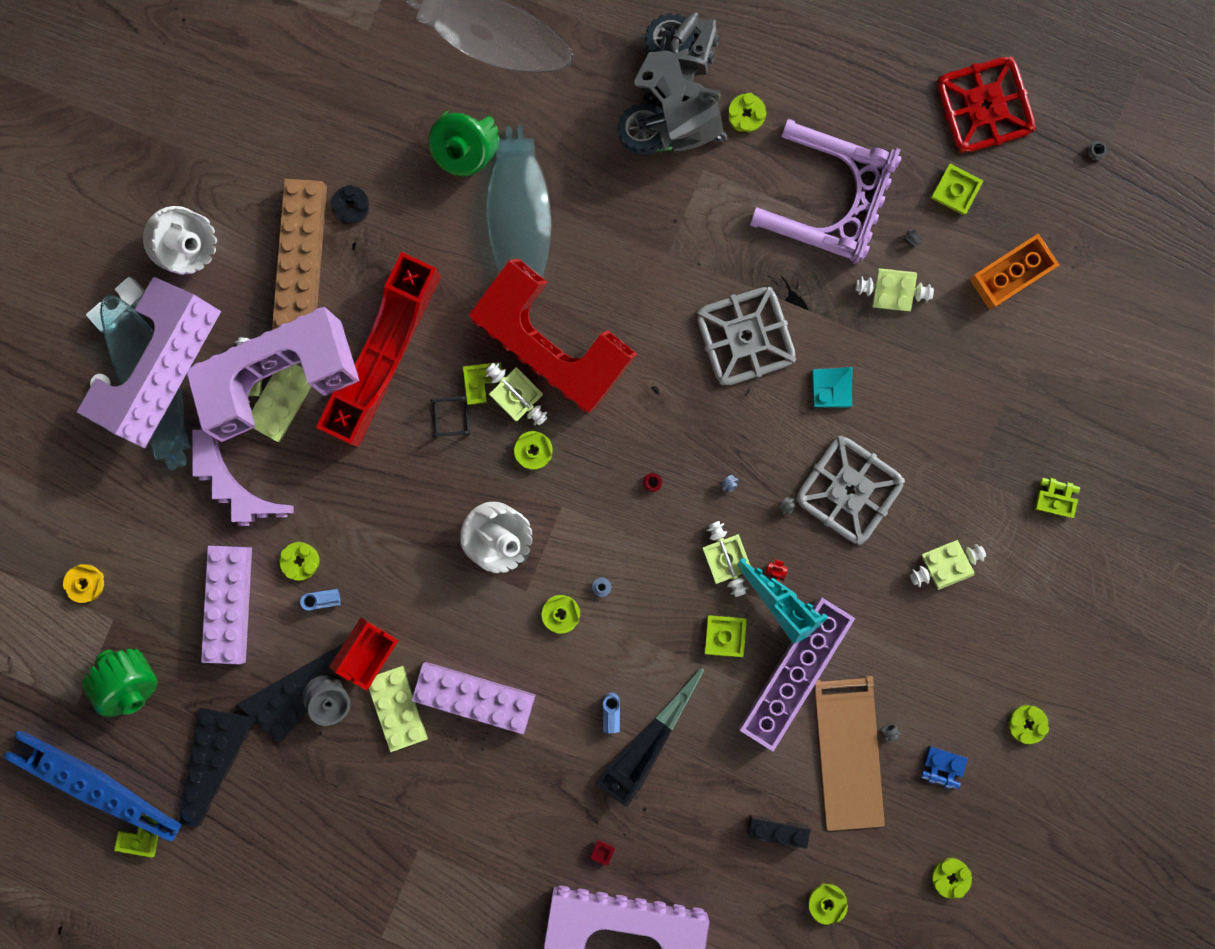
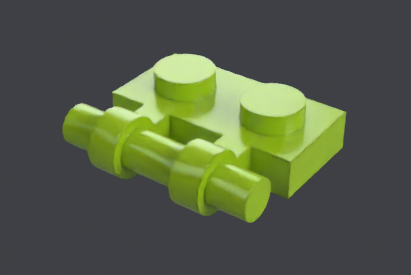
(1056, 503)

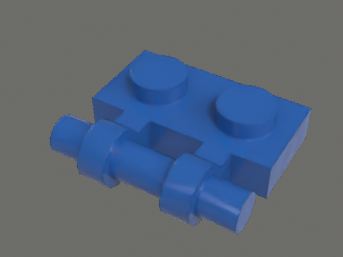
(947, 762)

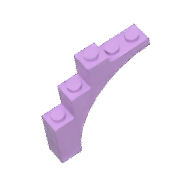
(244, 505)

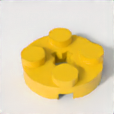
(74, 589)

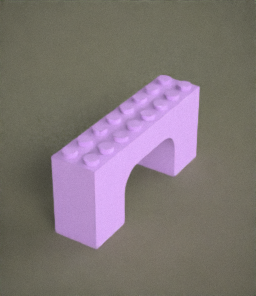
(225, 380)
(138, 404)
(581, 913)

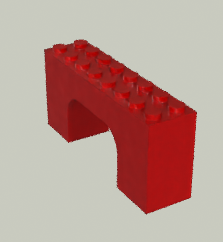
(506, 317)

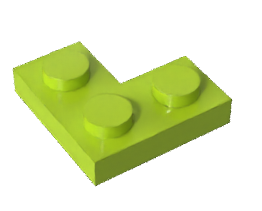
(475, 382)
(139, 843)

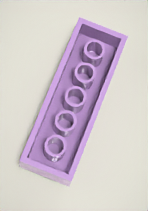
(226, 604)
(473, 697)

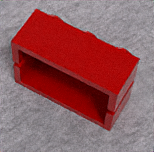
(363, 653)

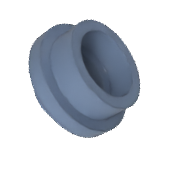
(729, 483)
(595, 587)

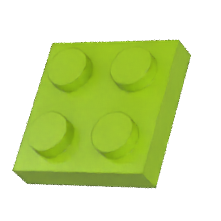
(957, 189)
(725, 636)

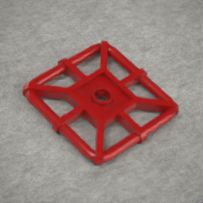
(992, 93)

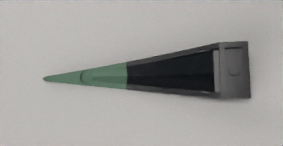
(630, 769)

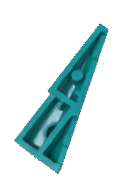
(792, 614)

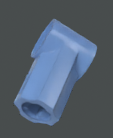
(322, 599)
(611, 715)

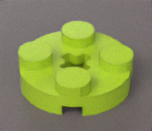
(748, 102)
(523, 445)
(290, 554)
(555, 623)
(1017, 722)
(957, 888)
(838, 900)

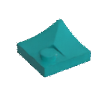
(832, 387)

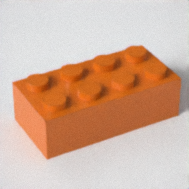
(1014, 271)

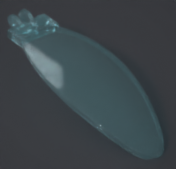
(518, 205)
(127, 340)

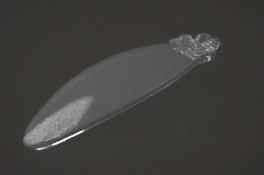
(497, 34)

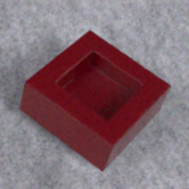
(602, 852)

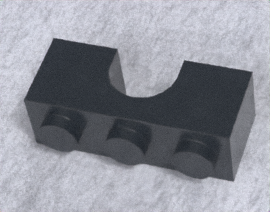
(776, 832)

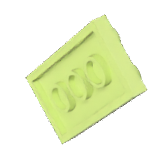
(280, 402)
(396, 709)

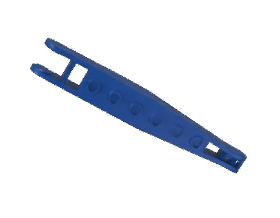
(91, 786)

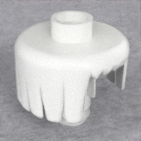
(179, 240)
(495, 536)

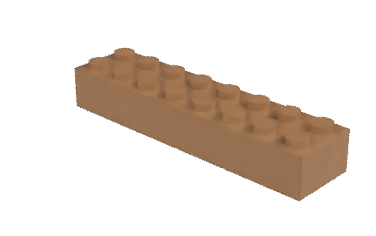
(299, 250)

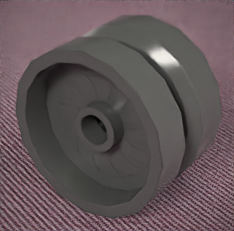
(326, 700)

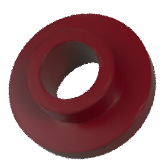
(657, 478)

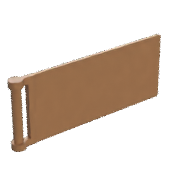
(849, 755)

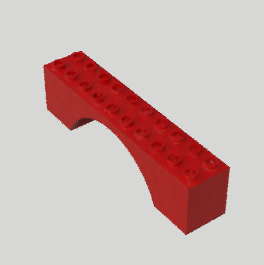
(400, 312)

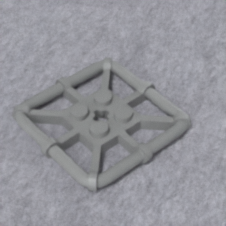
(757, 341)
(853, 502)

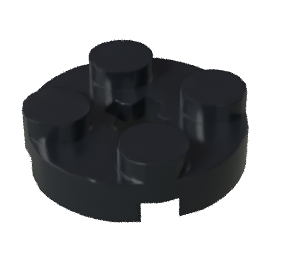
(349, 215)

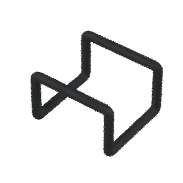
(437, 434)

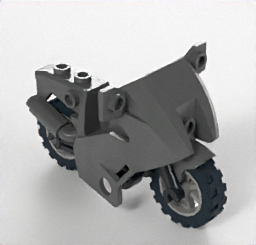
(685, 110)

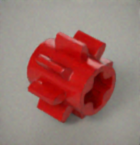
(776, 570)

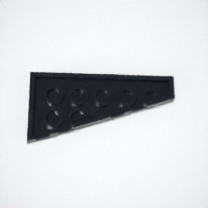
(281, 703)
(213, 754)

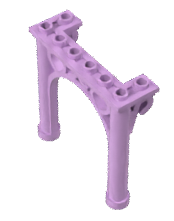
(874, 158)

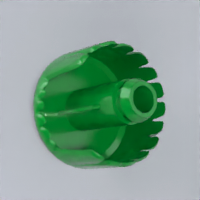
(463, 143)
(119, 683)

